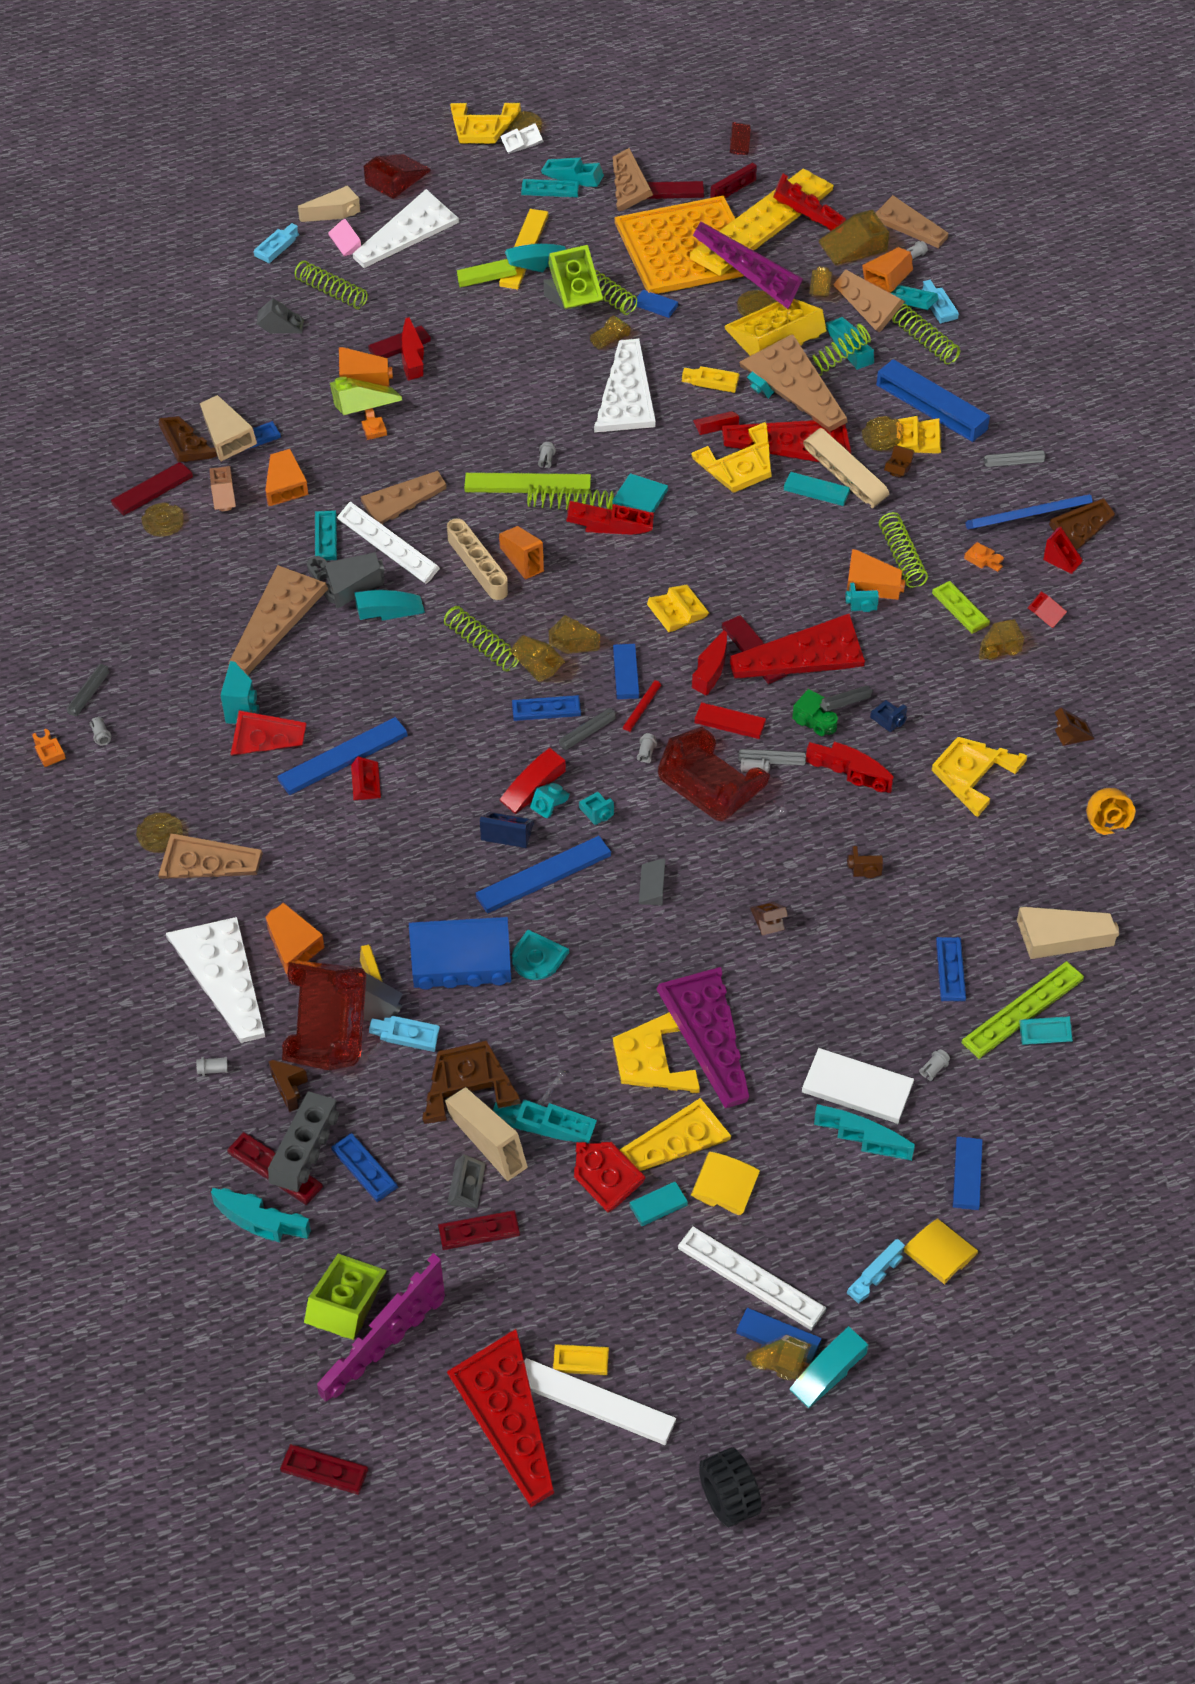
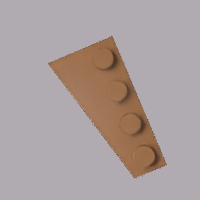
(629, 181)
(868, 299)
(392, 501)

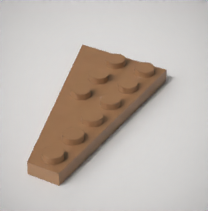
(796, 380)
(279, 609)

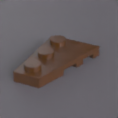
(183, 441)
(1084, 522)

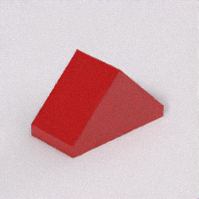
(1061, 552)

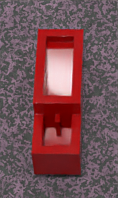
(412, 351)
(710, 665)
(539, 773)

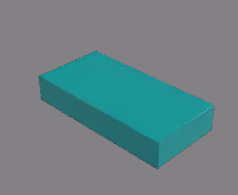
(1045, 1030)
(658, 1203)

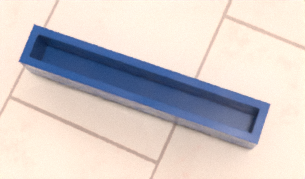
(933, 400)

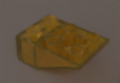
(856, 238)

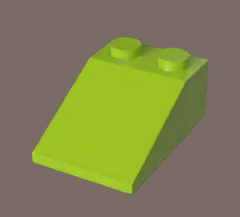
(575, 277)
(357, 395)
(344, 1296)

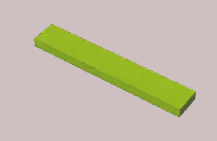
(520, 482)
(1024, 1007)

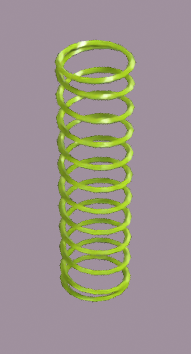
(332, 276)
(612, 296)
(953, 345)
(843, 346)
(529, 498)
(915, 554)
(491, 642)

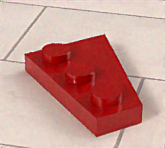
(265, 733)

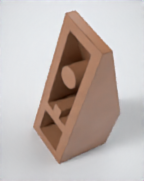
(222, 488)

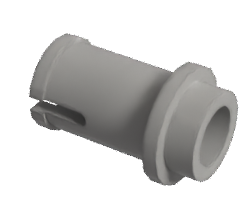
(918, 249)
(547, 451)
(101, 734)
(648, 743)
(747, 764)
(935, 1064)
(213, 1065)

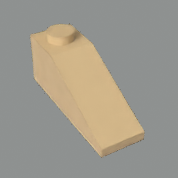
(331, 206)

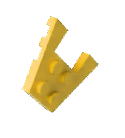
(482, 128)
(742, 467)
(966, 764)
(643, 1057)

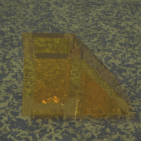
(821, 282)
(573, 637)
(1001, 640)
(537, 657)
(783, 1355)

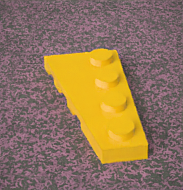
(676, 1137)

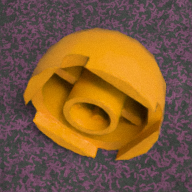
(1112, 807)

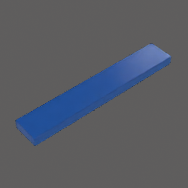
(1034, 510)
(342, 756)
(543, 874)

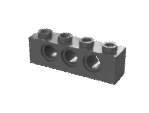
(303, 1142)

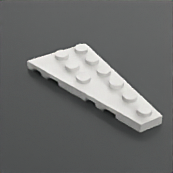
(413, 224)
(627, 393)
(221, 968)

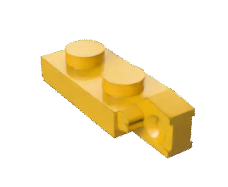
(711, 378)

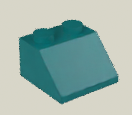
(237, 694)

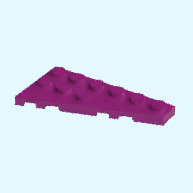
(766, 274)
(707, 1025)
(388, 1327)

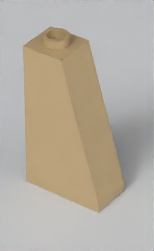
(227, 428)
(1064, 931)
(488, 1132)

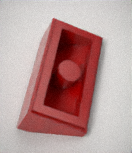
(715, 422)
(365, 779)

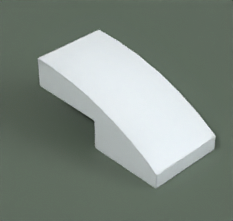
(522, 139)

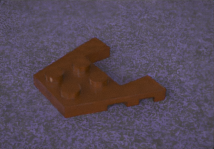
(468, 1067)

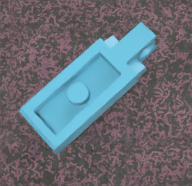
(276, 243)
(943, 308)
(406, 1032)
(875, 1271)

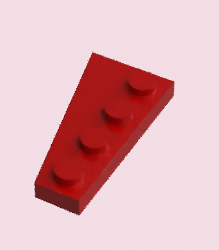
(806, 204)

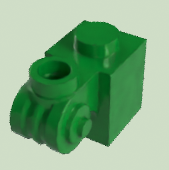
(809, 713)

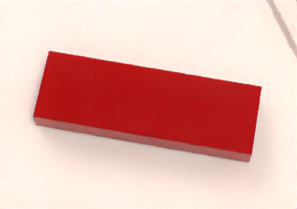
(730, 720)

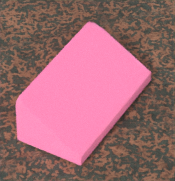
(345, 238)

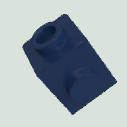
(889, 715)

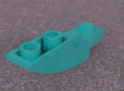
(249, 1213)

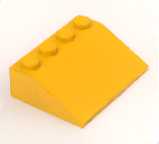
(761, 331)

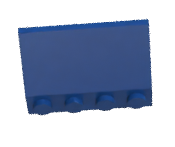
(460, 952)

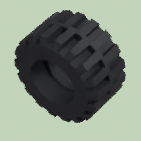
(730, 1487)

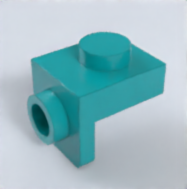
(759, 385)
(861, 600)
(547, 797)
(597, 808)

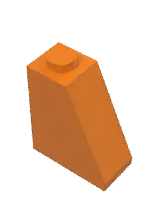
(889, 269)
(364, 367)
(284, 479)
(523, 551)
(874, 574)
(292, 936)

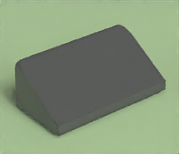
(652, 882)
(466, 1182)

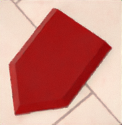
(606, 1173)

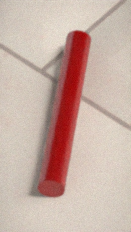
(642, 705)

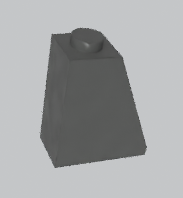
(352, 576)
(380, 1000)

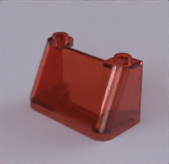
(705, 778)
(327, 1015)

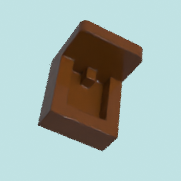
(900, 461)
(864, 865)

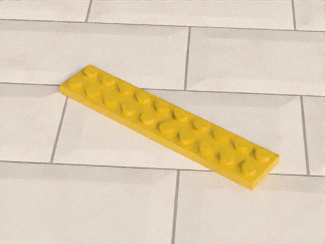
(761, 221)

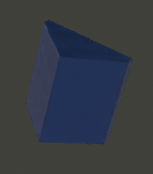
(506, 829)

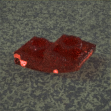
(740, 138)

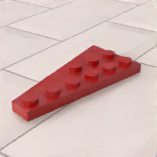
(783, 437)
(814, 649)
(502, 1403)

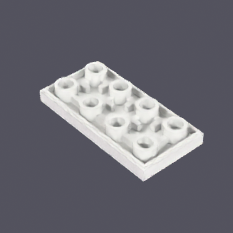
(858, 1085)

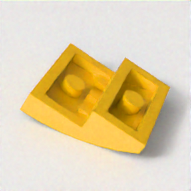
(921, 436)
(677, 608)
(725, 1182)
(940, 1250)

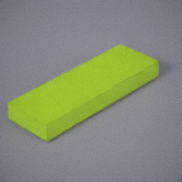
(485, 273)
(960, 607)

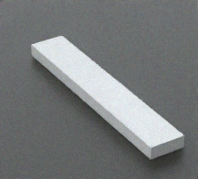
(388, 543)
(752, 1278)
(599, 1402)

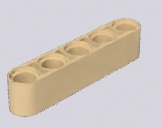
(846, 467)
(477, 559)

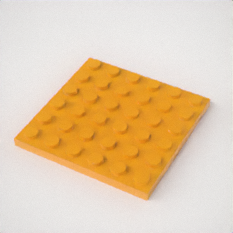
(663, 239)

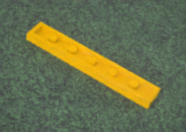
(528, 235)

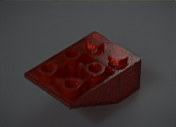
(393, 173)

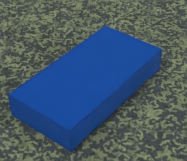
(656, 303)

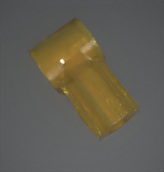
(613, 330)

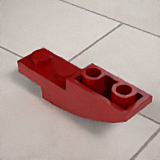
(614, 521)
(858, 766)

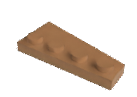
(910, 222)
(207, 858)

